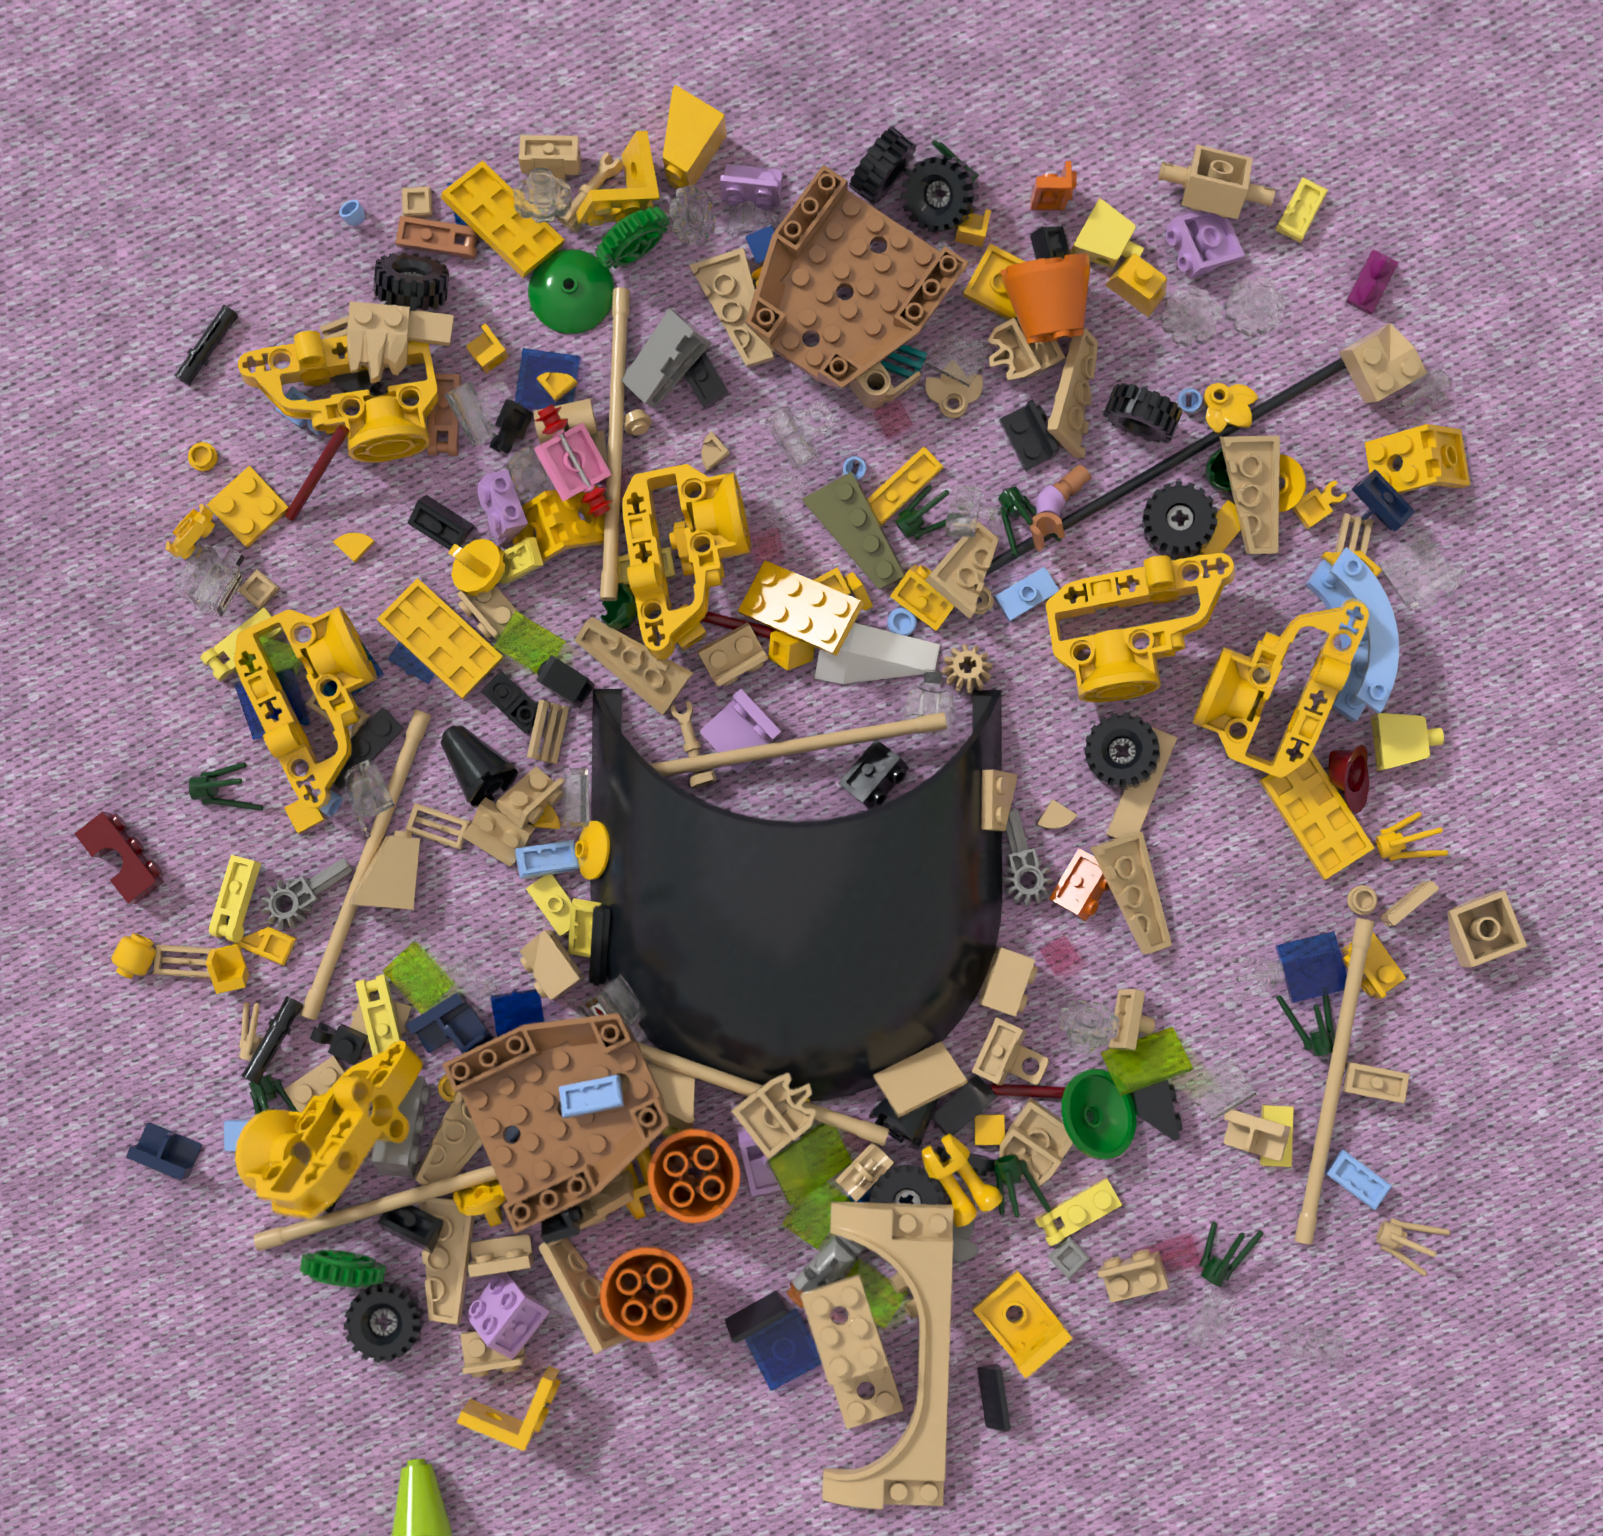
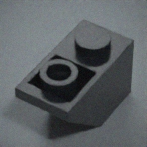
(564, 681)
(1156, 1108)

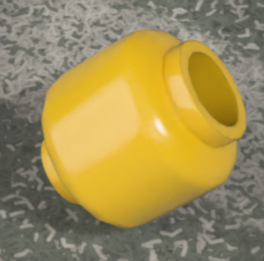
(133, 955)

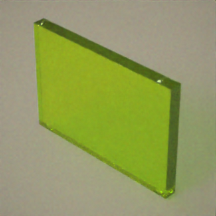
(1153, 1061)
(809, 1162)

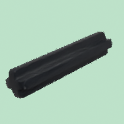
(599, 944)

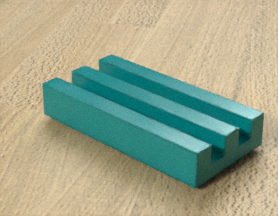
(904, 360)

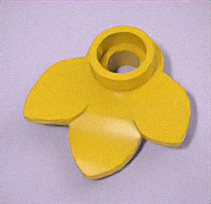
(1231, 409)

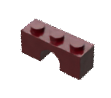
(137, 874)

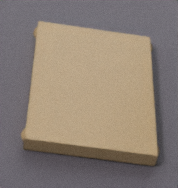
(920, 1079)

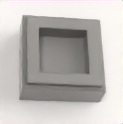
(1068, 1257)

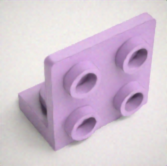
(751, 184)
(740, 726)
(505, 1315)

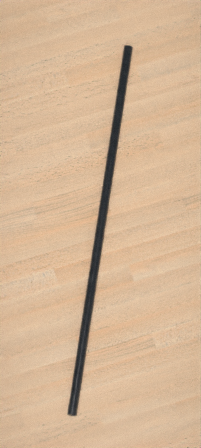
(1172, 461)

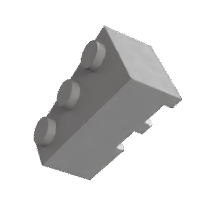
(665, 358)

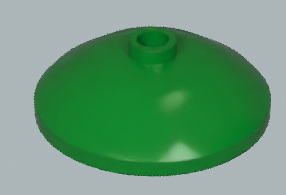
(572, 309)
(1097, 1116)

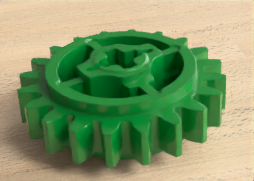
(632, 237)
(342, 1268)

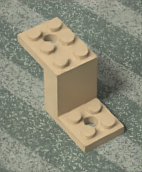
(852, 1351)

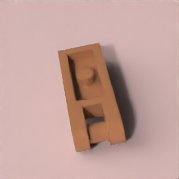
(436, 237)
(443, 418)

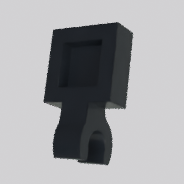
(513, 424)
(345, 1041)

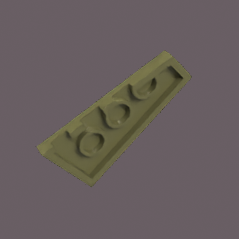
(852, 522)

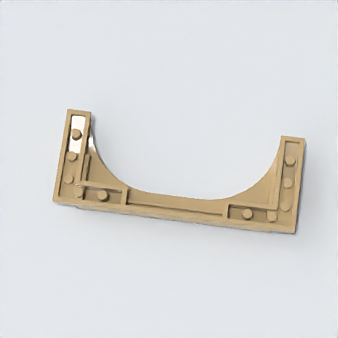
(920, 1247)

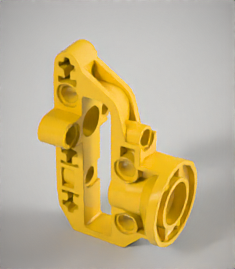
(384, 425)
(711, 518)
(328, 656)
(1115, 666)
(1237, 696)
(312, 1155)

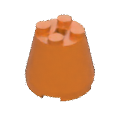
(1049, 296)
(681, 1192)
(635, 1309)

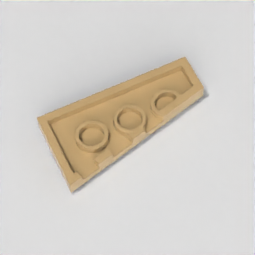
(730, 290)
(1074, 394)
(1254, 482)
(652, 679)
(1133, 884)
(451, 1145)
(448, 1262)
(581, 1294)

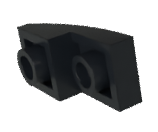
(511, 701)
(963, 1106)

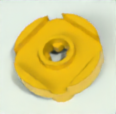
(189, 531)

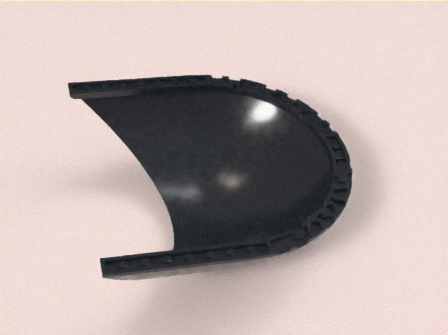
(799, 938)

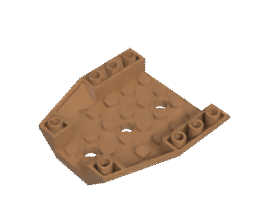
(826, 248)
(557, 1157)

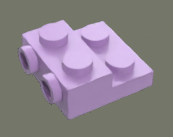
(1203, 242)
(502, 506)
(758, 1171)

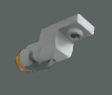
(825, 1267)

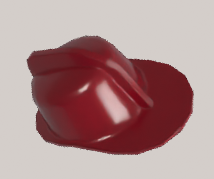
(1350, 774)

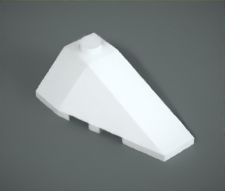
(876, 655)

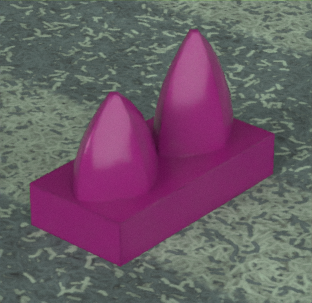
(1372, 282)

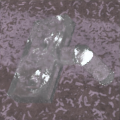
(965, 511)

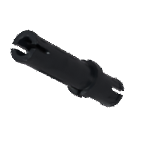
(206, 345)
(271, 1041)

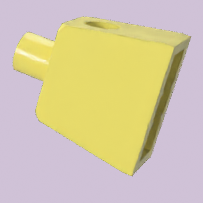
(1106, 236)
(1402, 739)

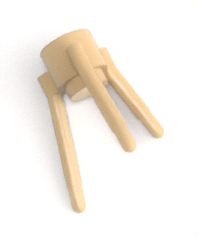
(250, 1041)
(1391, 1237)

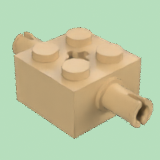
(1217, 182)

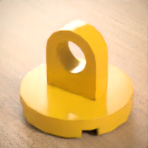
(477, 566)
(481, 1200)

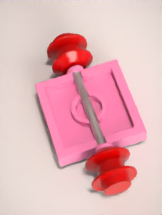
(572, 461)

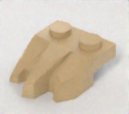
(377, 338)
(1022, 358)
(775, 1114)
(1038, 1139)

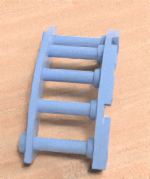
(1377, 655)

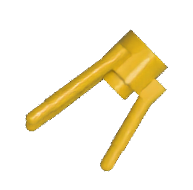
(1392, 843)

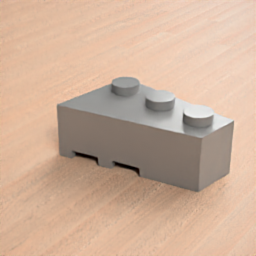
(402, 1157)

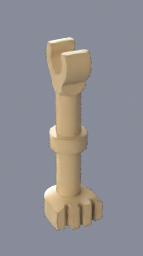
(605, 171)
(692, 747)

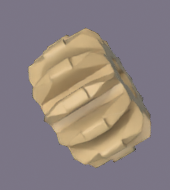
(956, 672)

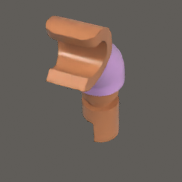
(1052, 501)

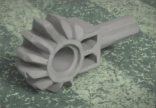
(1023, 861)
(303, 894)

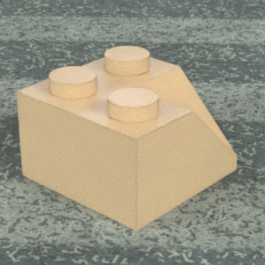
(1382, 363)
(1484, 929)
(551, 965)
(1007, 982)

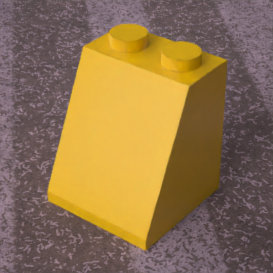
(691, 138)

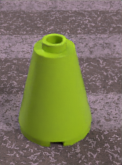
(420, 1503)

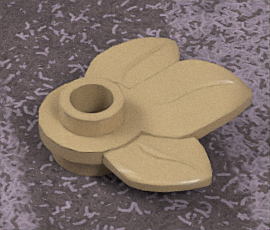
(948, 389)

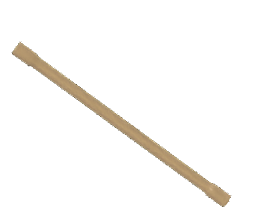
(620, 315)
(921, 725)
(317, 993)
(861, 1128)
(1308, 1216)
(281, 1235)

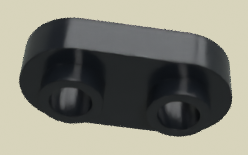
(979, 1163)

